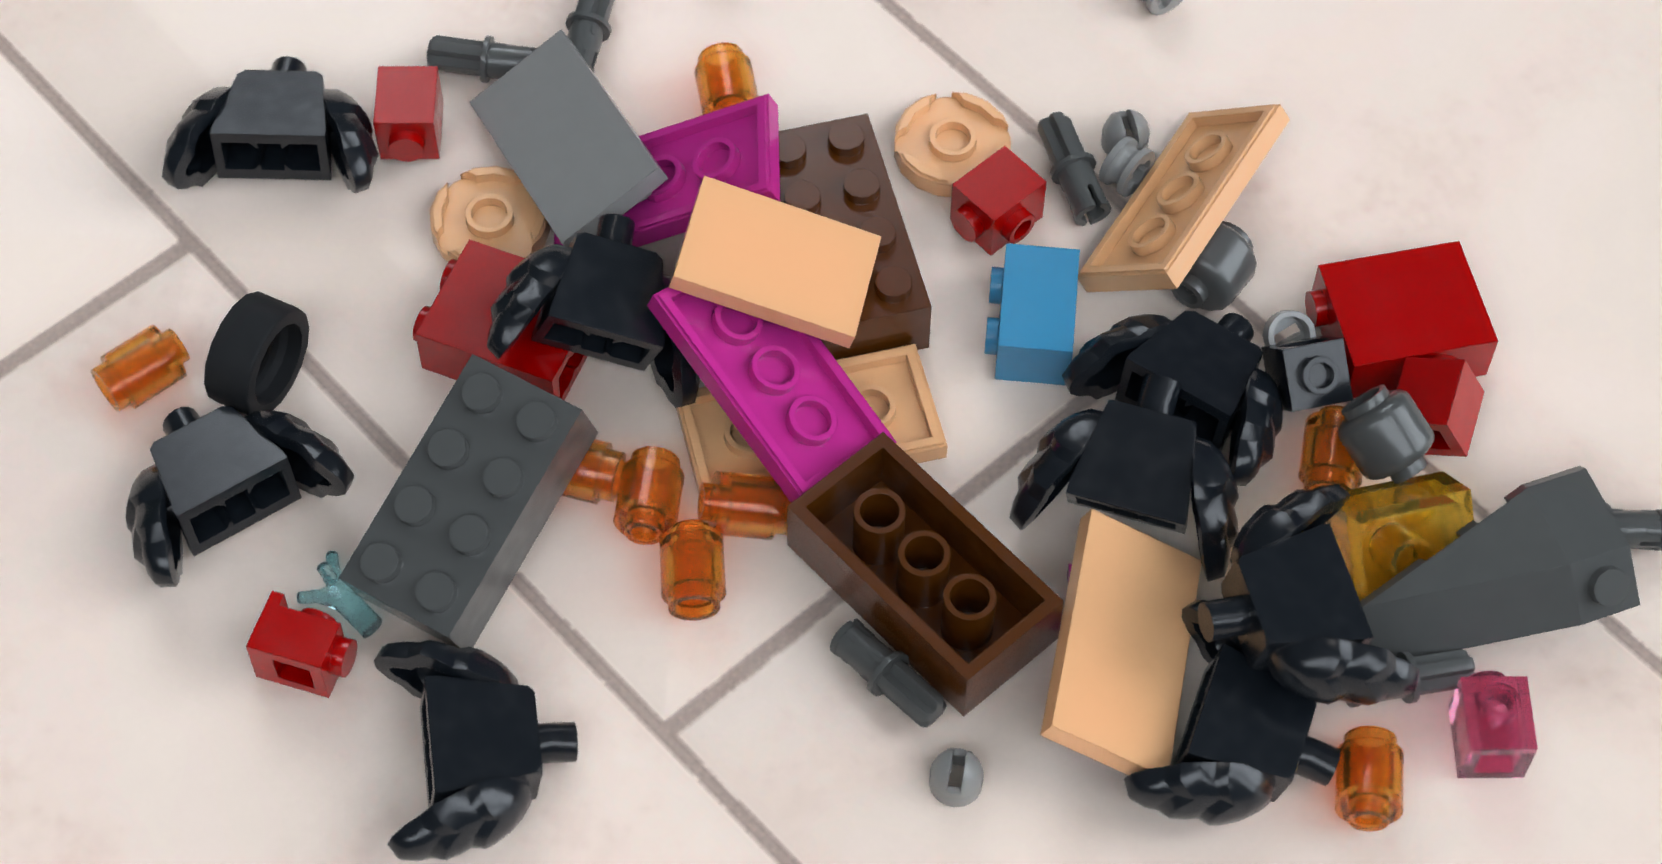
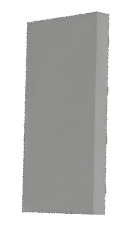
(567, 139)

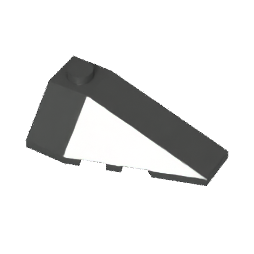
(1522, 571)

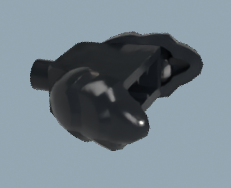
(272, 128)
(595, 305)
(1217, 375)
(1137, 467)
(221, 477)
(1299, 607)
(1238, 743)
(477, 747)

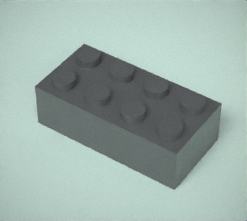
(470, 503)

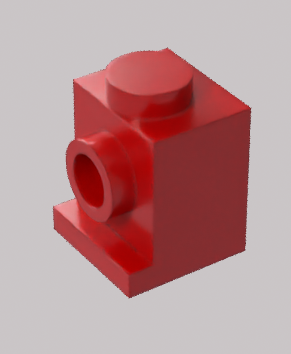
(300, 647)

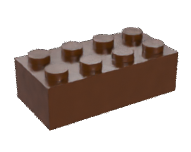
(842, 176)
(924, 573)

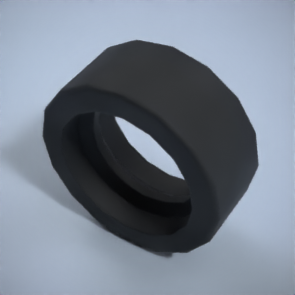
(256, 353)

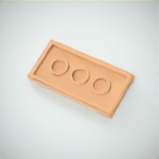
(1183, 199)
(888, 381)
(1121, 647)

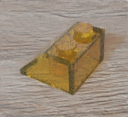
(1396, 524)

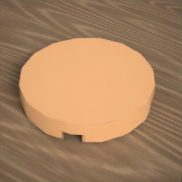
(947, 139)
(489, 209)

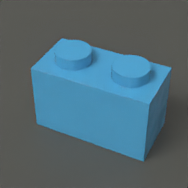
(1036, 313)

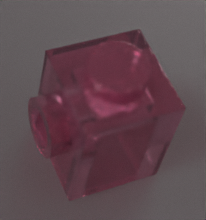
(1492, 726)

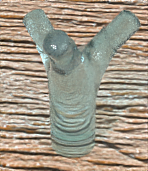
(341, 598)

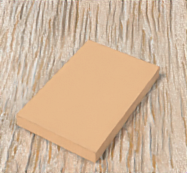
(776, 262)

